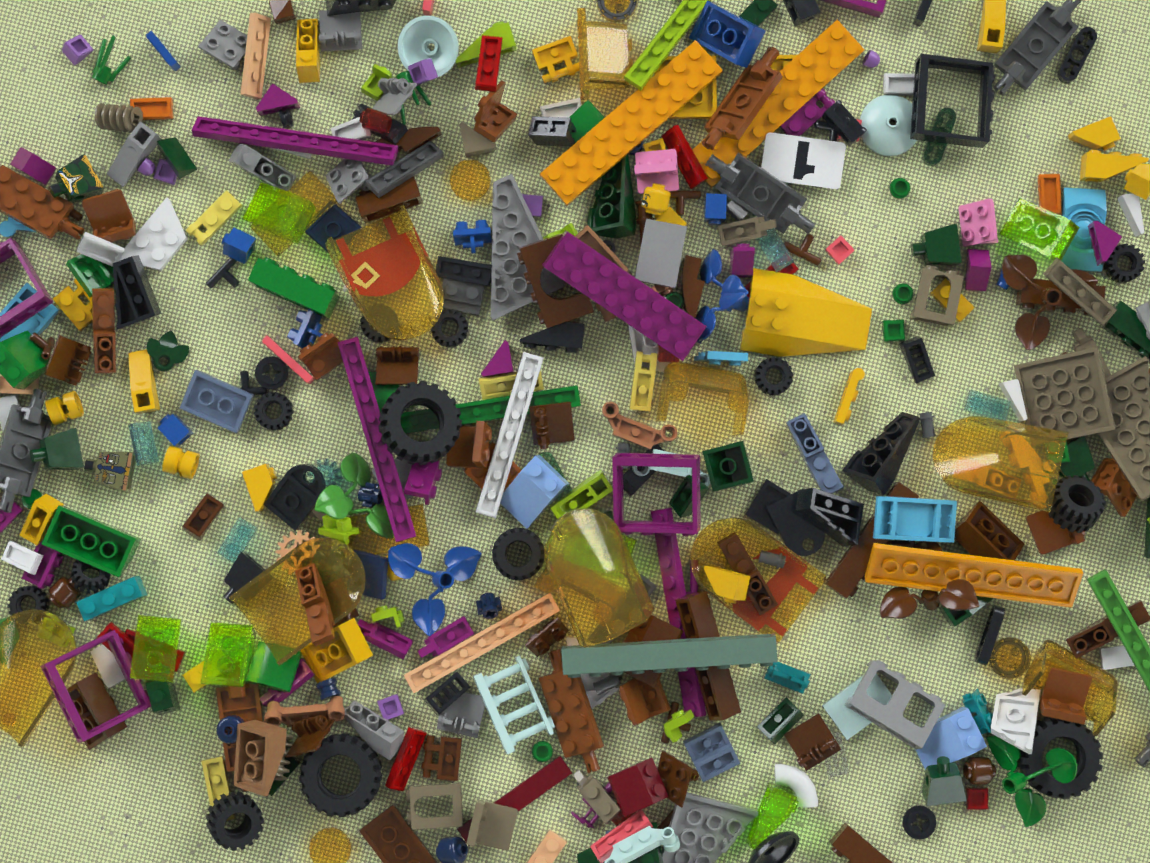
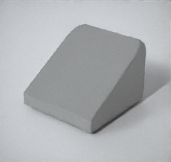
(736, 210)

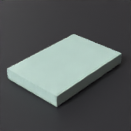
(846, 719)

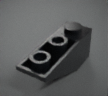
(563, 336)

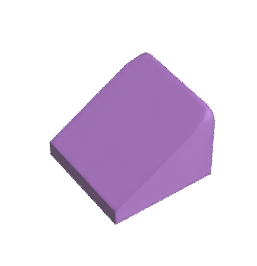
(77, 49)
(422, 71)

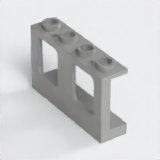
(890, 716)

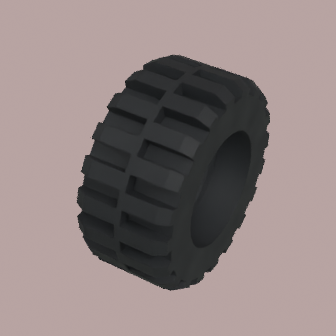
(435, 400)
(1087, 758)
(349, 803)

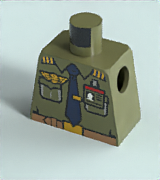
(113, 469)

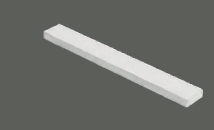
(509, 435)

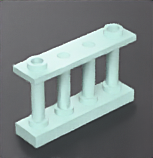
(501, 721)

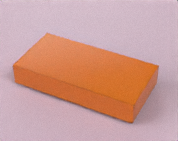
(154, 107)
(1050, 192)

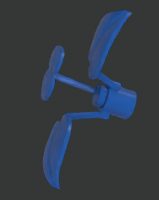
(732, 295)
(461, 565)

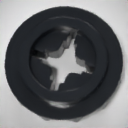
(263, 368)
(927, 826)

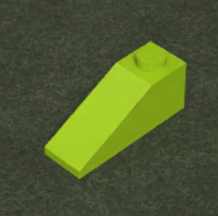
(498, 29)
(584, 494)

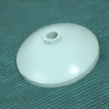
(419, 34)
(880, 135)

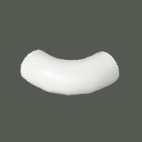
(799, 782)

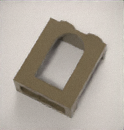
(919, 312)
(417, 792)

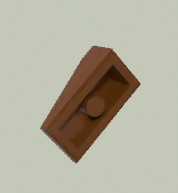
(202, 517)

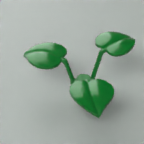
(1030, 804)

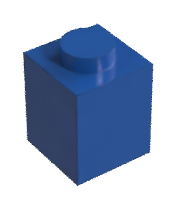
(715, 208)
(238, 245)
(174, 429)

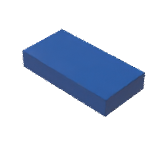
(163, 51)

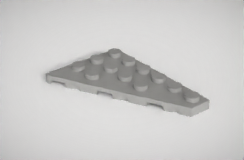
(511, 229)
(706, 828)

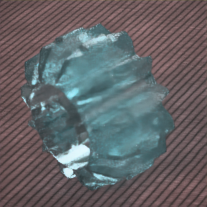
(332, 473)

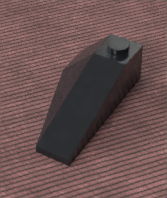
(881, 460)

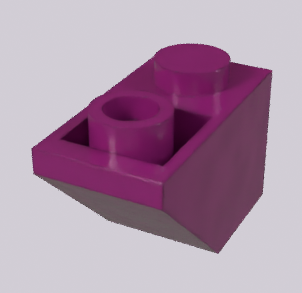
(742, 260)

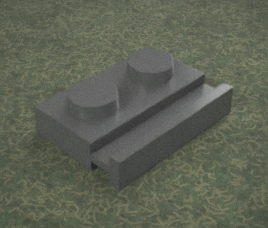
(462, 296)

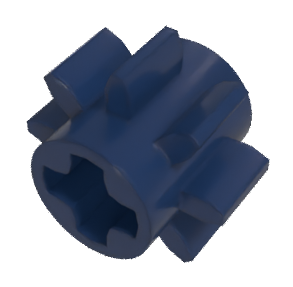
(370, 495)
(488, 605)

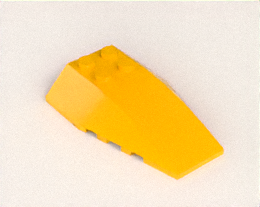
(801, 318)

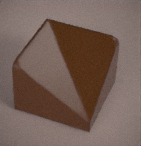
(282, 10)

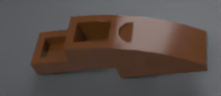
(741, 562)
(1102, 631)

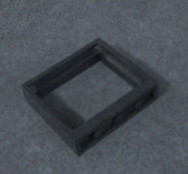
(986, 96)

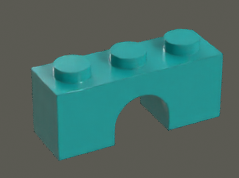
(111, 598)

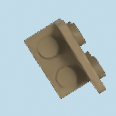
(492, 825)

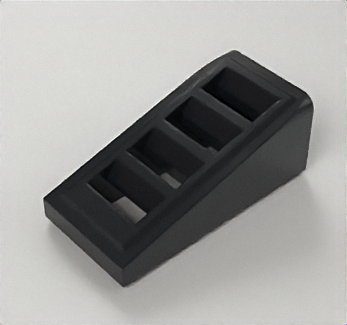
(911, 361)
(435, 708)

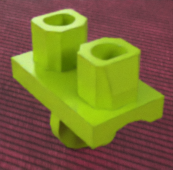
(338, 529)

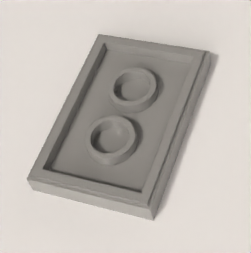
(660, 253)

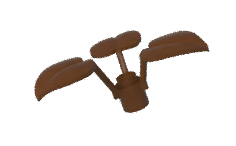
(1019, 271)
(957, 595)

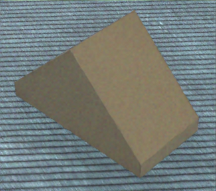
(475, 143)

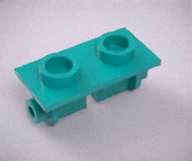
(788, 677)
(977, 703)

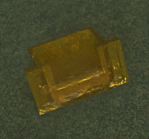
(602, 54)

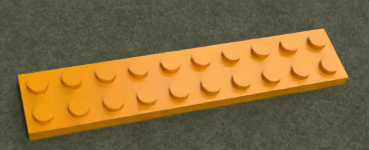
(800, 82)
(631, 123)
(988, 575)

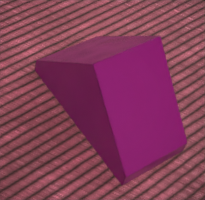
(276, 100)
(33, 166)
(1103, 241)
(977, 269)
(500, 363)

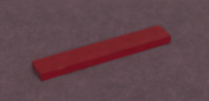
(529, 789)

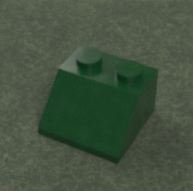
(728, 466)

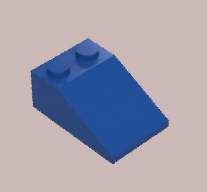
(727, 34)

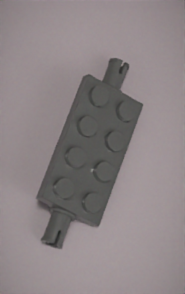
(1036, 45)
(760, 192)
(21, 434)

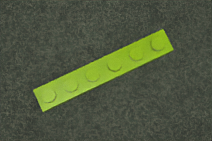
(664, 42)

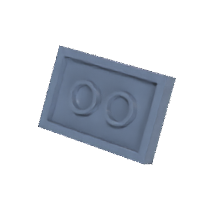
(216, 401)

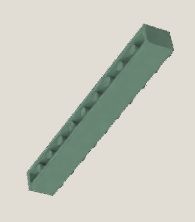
(669, 654)

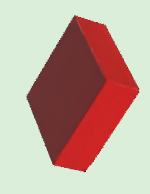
(977, 798)

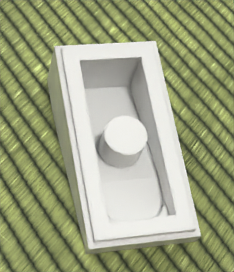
(1132, 210)
(1013, 393)
(107, 666)

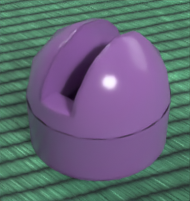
(871, 59)
(147, 167)

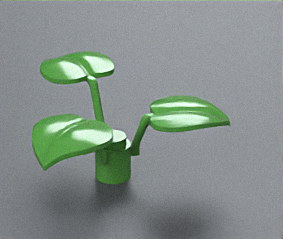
(338, 505)

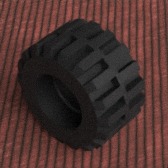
(1076, 504)
(501, 546)
(242, 834)

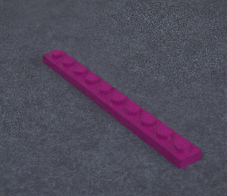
(295, 140)
(382, 459)
(673, 589)

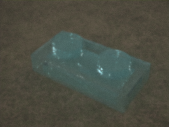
(775, 250)
(987, 405)
(143, 443)
(237, 539)

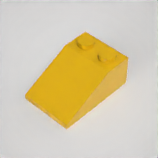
(337, 654)

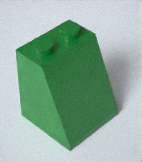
(21, 360)

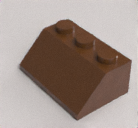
(374, 208)
(987, 535)
(652, 630)
(95, 708)

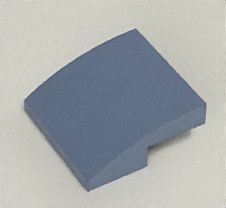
(711, 752)

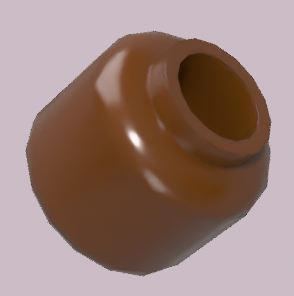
(63, 593)
(979, 770)

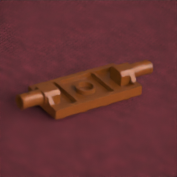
(743, 100)
(35, 206)
(240, 702)
(571, 713)

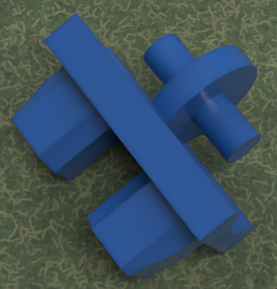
(472, 237)
(308, 330)

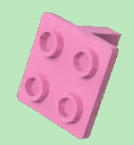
(657, 168)
(978, 223)

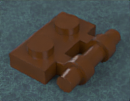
(449, 757)

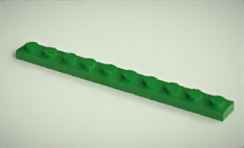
(487, 409)

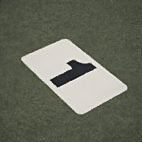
(804, 160)

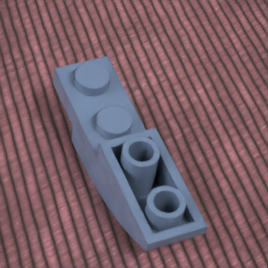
(813, 454)

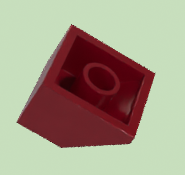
(637, 786)

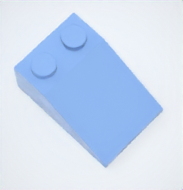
(533, 491)
(952, 737)

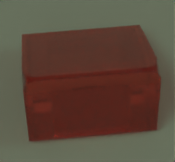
(665, 356)

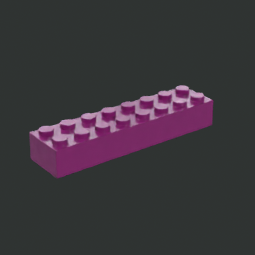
(624, 295)

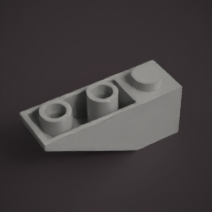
(133, 153)
(261, 167)
(375, 730)

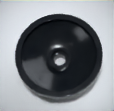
(775, 848)

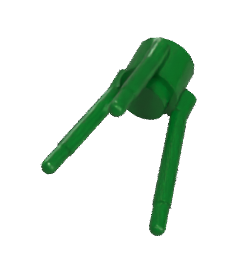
(101, 72)
(406, 75)

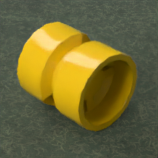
(57, 410)
(178, 461)

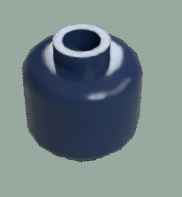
(223, 730)
(452, 850)

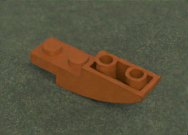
(103, 330)
(316, 604)

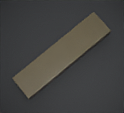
(1079, 292)

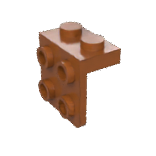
(493, 116)
(110, 216)
(471, 447)
(1049, 535)
(643, 700)

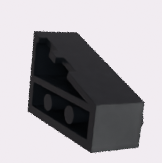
(339, 7)
(133, 293)
(832, 514)

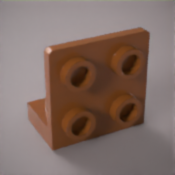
(322, 356)
(1114, 485)
(1065, 695)

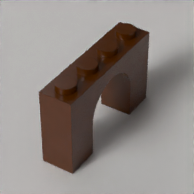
(553, 310)

